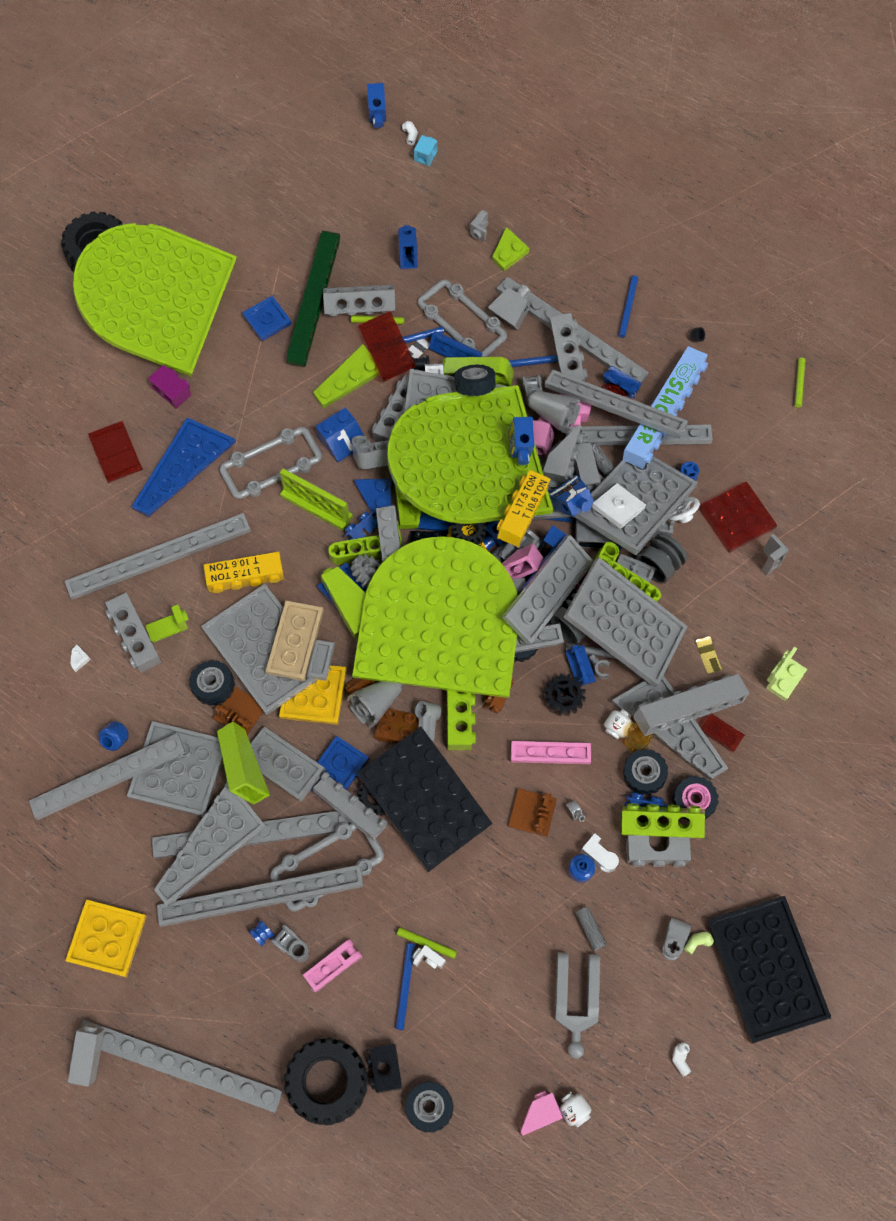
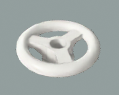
(684, 512)

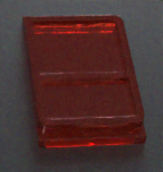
(115, 451)

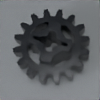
(570, 700)

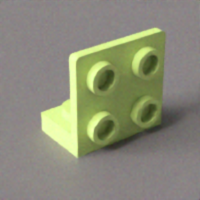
(785, 676)

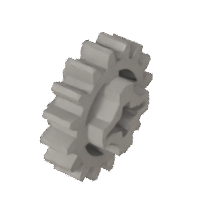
(364, 569)

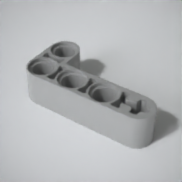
(368, 454)

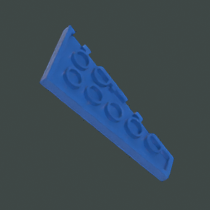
(185, 458)

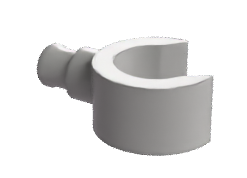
(596, 662)
(575, 810)

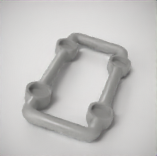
(457, 293)
(255, 488)
(291, 862)

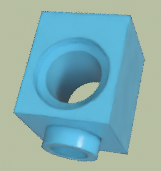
(425, 150)

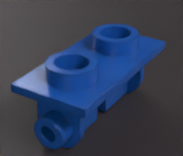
(624, 381)
(366, 522)
(580, 664)
(643, 802)

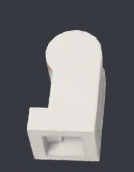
(602, 858)

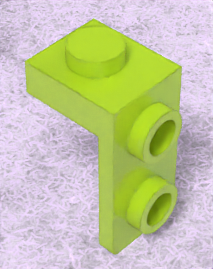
(169, 625)

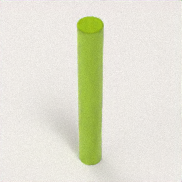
(361, 319)
(800, 382)
(429, 943)

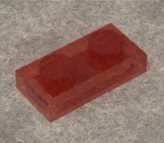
(722, 732)

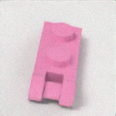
(332, 966)

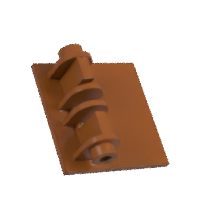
(240, 709)
(396, 726)
(532, 812)

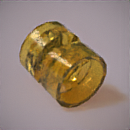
(635, 739)

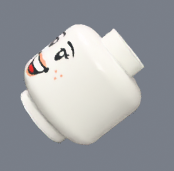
(618, 723)
(575, 1109)

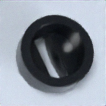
(697, 334)

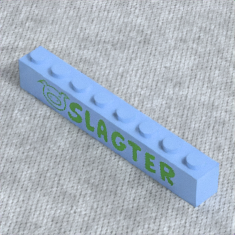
(670, 400)

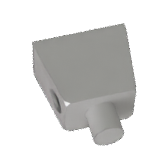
(512, 306)

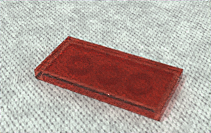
(387, 346)

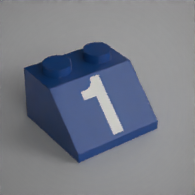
(337, 434)

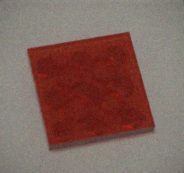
(738, 516)

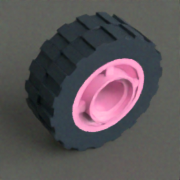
(699, 787)

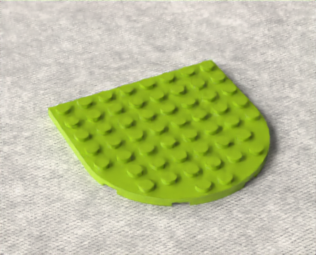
(151, 292)
(457, 458)
(439, 619)

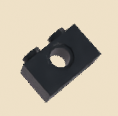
(392, 1080)

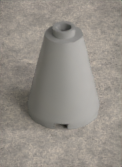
(555, 409)
(373, 701)

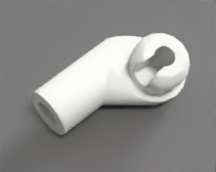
(409, 127)
(679, 1057)

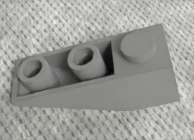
(561, 460)

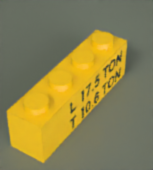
(523, 508)
(244, 572)

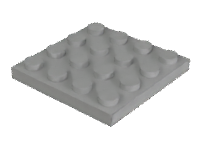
(184, 781)

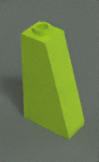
(346, 597)
(241, 764)

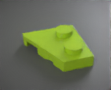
(509, 250)

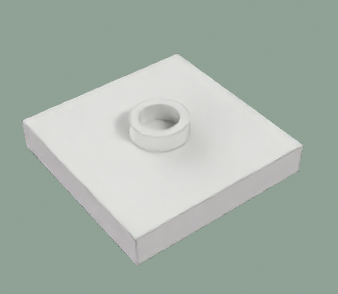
(618, 506)

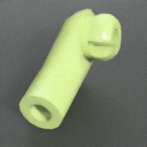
(698, 939)

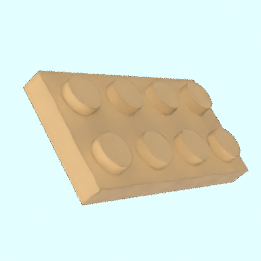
(294, 640)

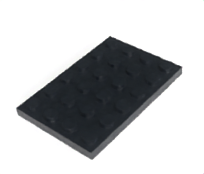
(424, 799)
(768, 969)

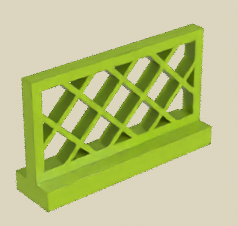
(315, 500)

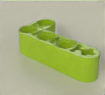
(501, 366)
(363, 544)
(609, 554)

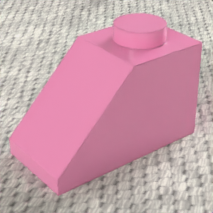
(523, 562)
(541, 1113)

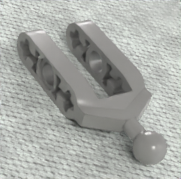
(577, 1024)

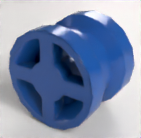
(690, 468)
(261, 933)

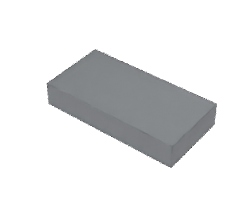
(321, 660)

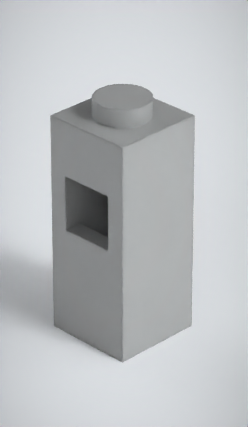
(586, 467)
(86, 1055)

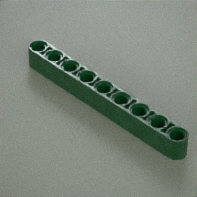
(313, 299)

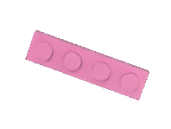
(550, 752)

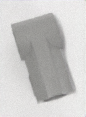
(428, 715)

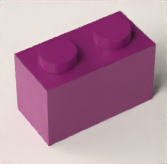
(170, 386)

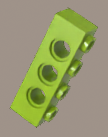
(456, 739)
(672, 828)

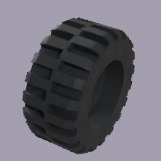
(84, 231)
(297, 1072)

